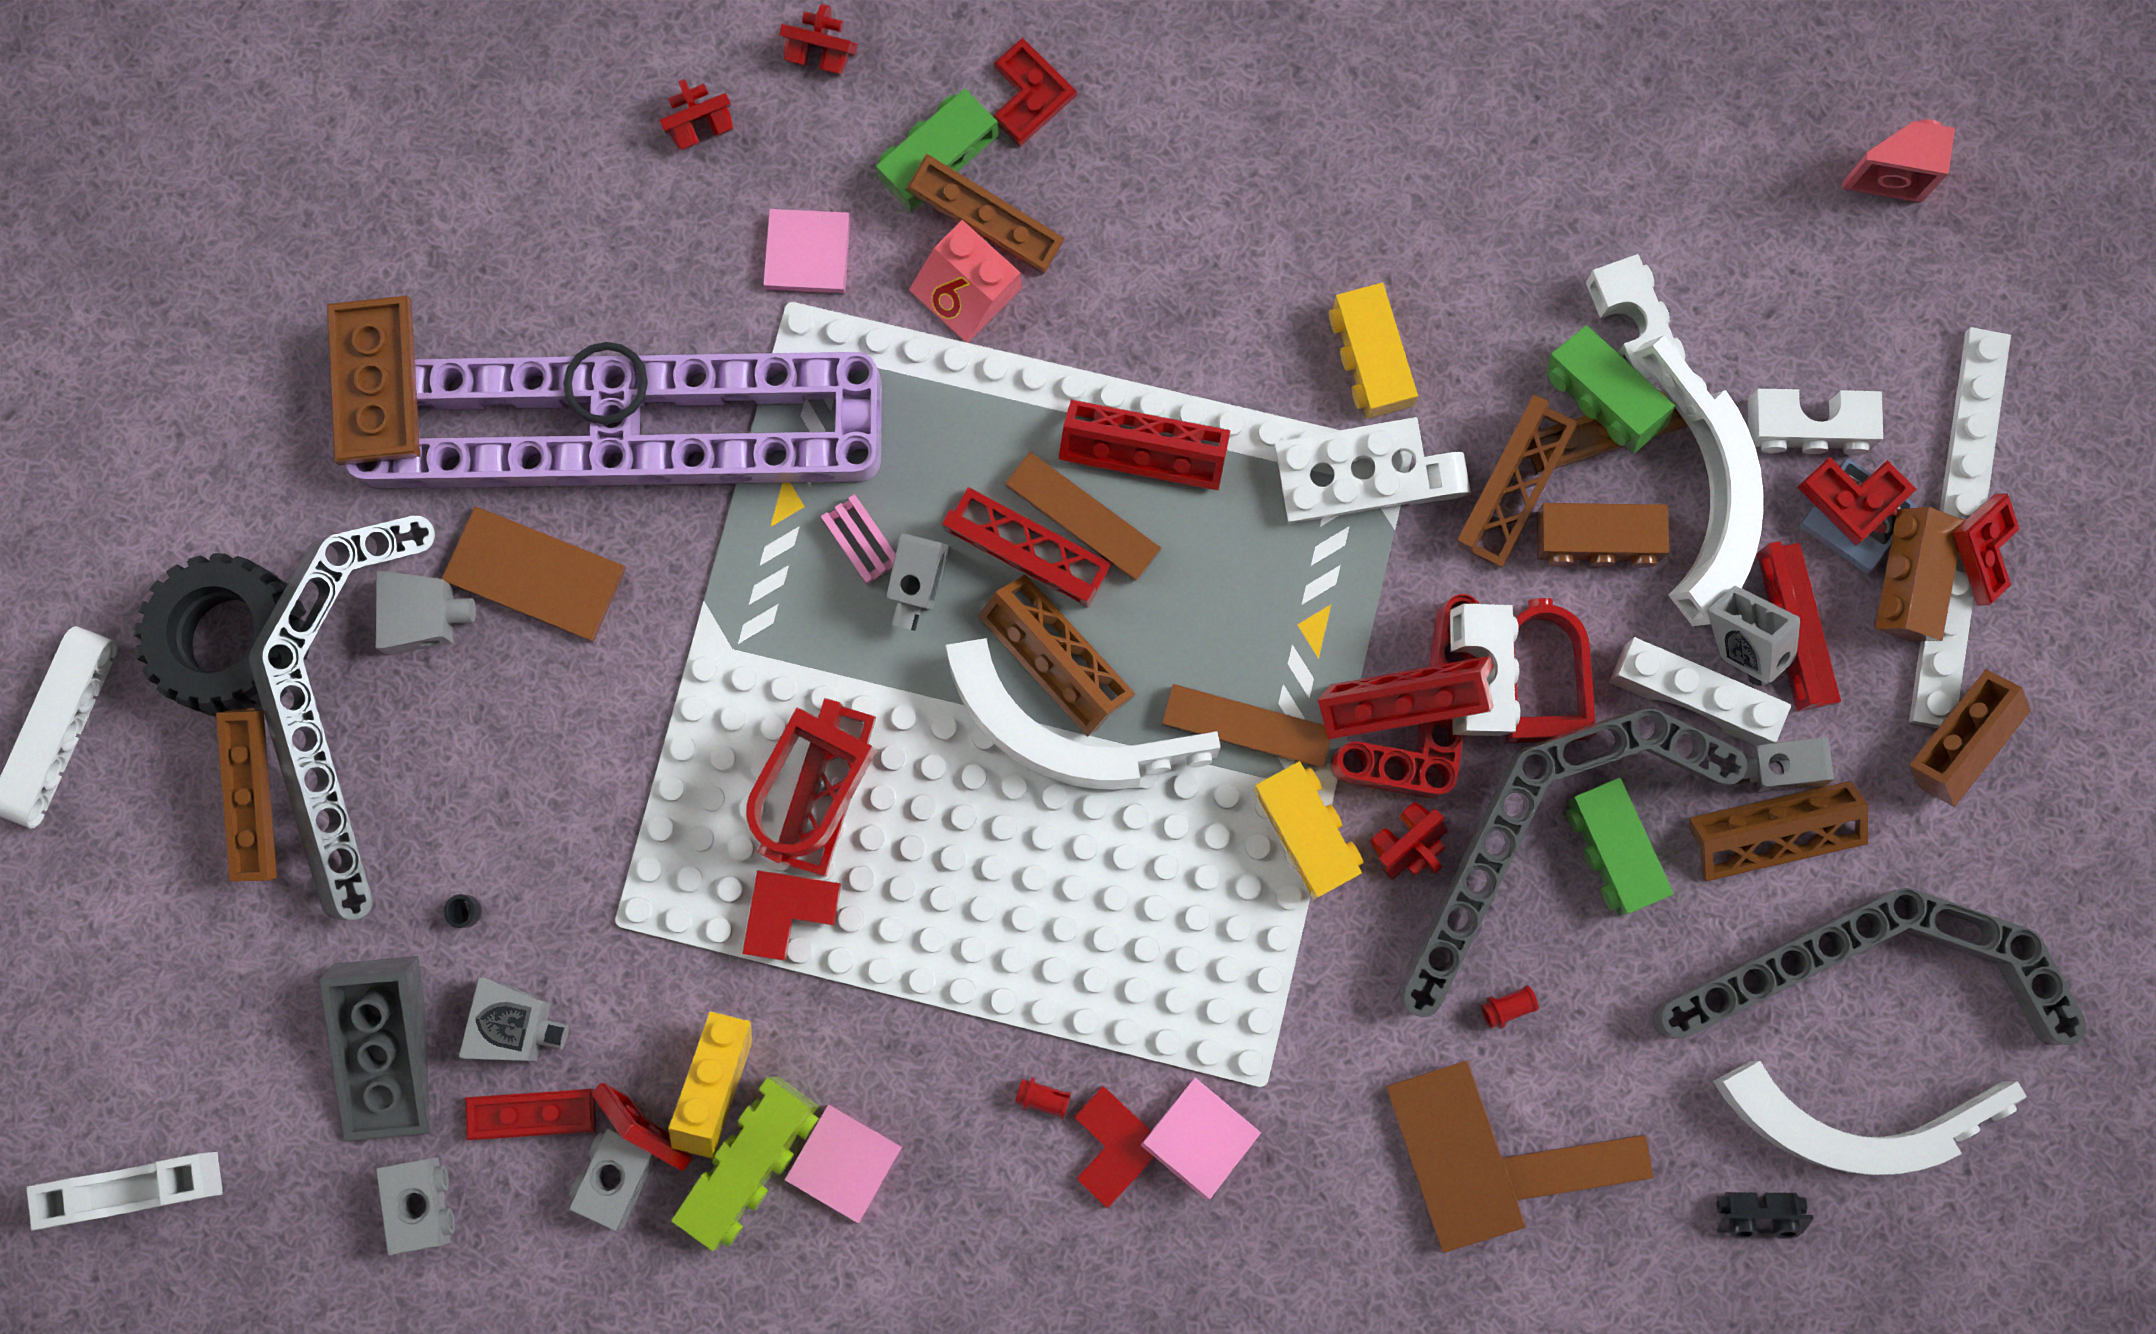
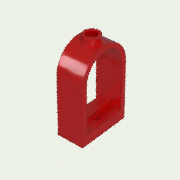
(1546, 727)
(828, 738)

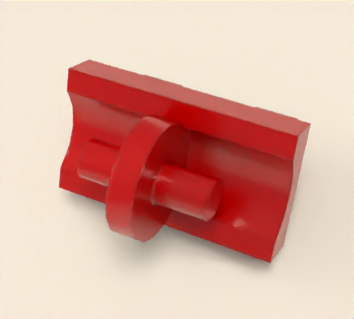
(799, 41)
(680, 124)
(1417, 847)

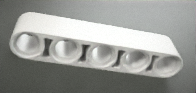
(52, 725)

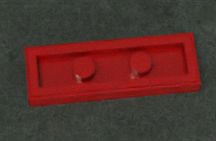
(530, 1114)

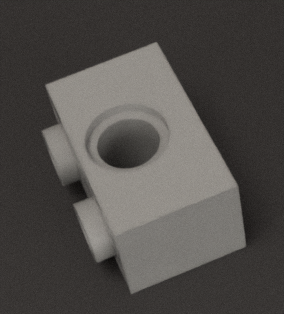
(597, 1200)
(402, 1227)

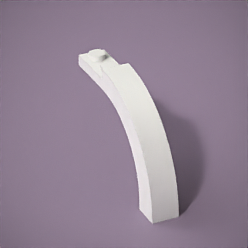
(1732, 475)
(1050, 753)
(1786, 1126)

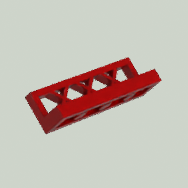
(1143, 449)
(1017, 556)
(1790, 589)
(1407, 698)
(808, 787)

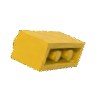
(1373, 351)
(1308, 829)
(711, 1085)

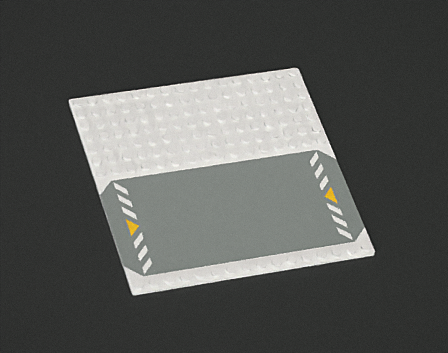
(965, 878)

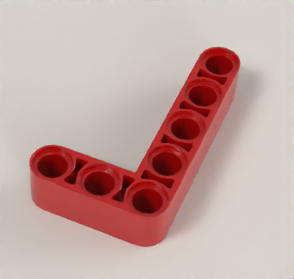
(1427, 751)

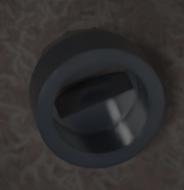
(457, 914)

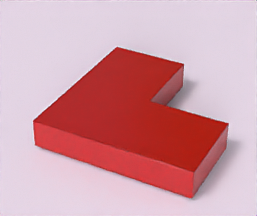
(1039, 95)
(1853, 507)
(1979, 546)
(777, 902)
(636, 1128)
(1123, 1154)

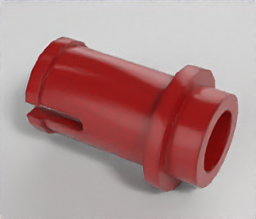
(1509, 1007)
(1042, 1098)

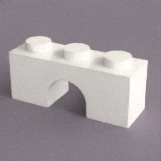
(1628, 290)
(1779, 422)
(1489, 632)

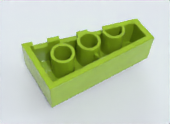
(746, 1164)

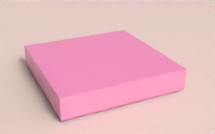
(807, 251)
(1201, 1139)
(843, 1163)

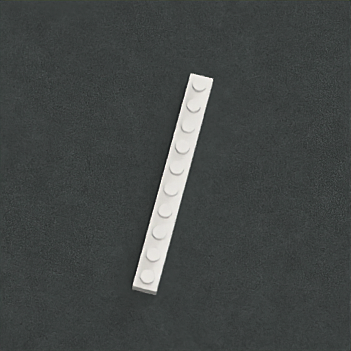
(1964, 492)

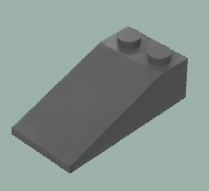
(378, 1046)

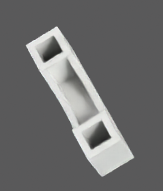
(1675, 680)
(124, 1190)

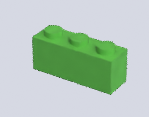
(950, 136)
(1609, 389)
(1618, 848)

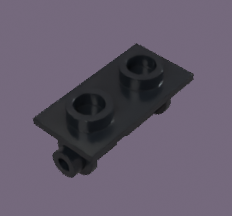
(1782, 1214)

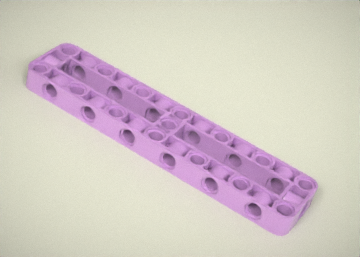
(645, 457)

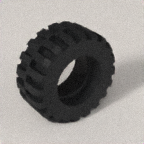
(174, 615)

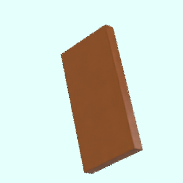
(373, 380)
(534, 573)
(1456, 1156)

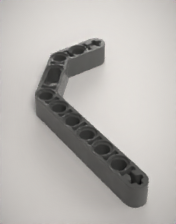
(304, 713)
(1513, 828)
(1884, 924)

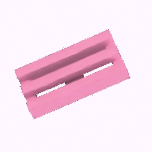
(841, 511)

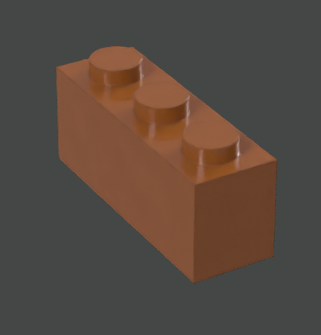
(1602, 533)
(1919, 575)
(1970, 737)

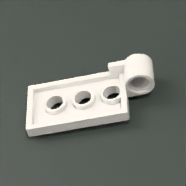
(1431, 479)

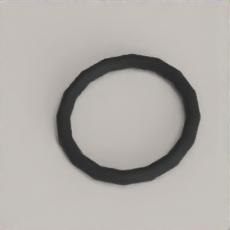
(643, 382)

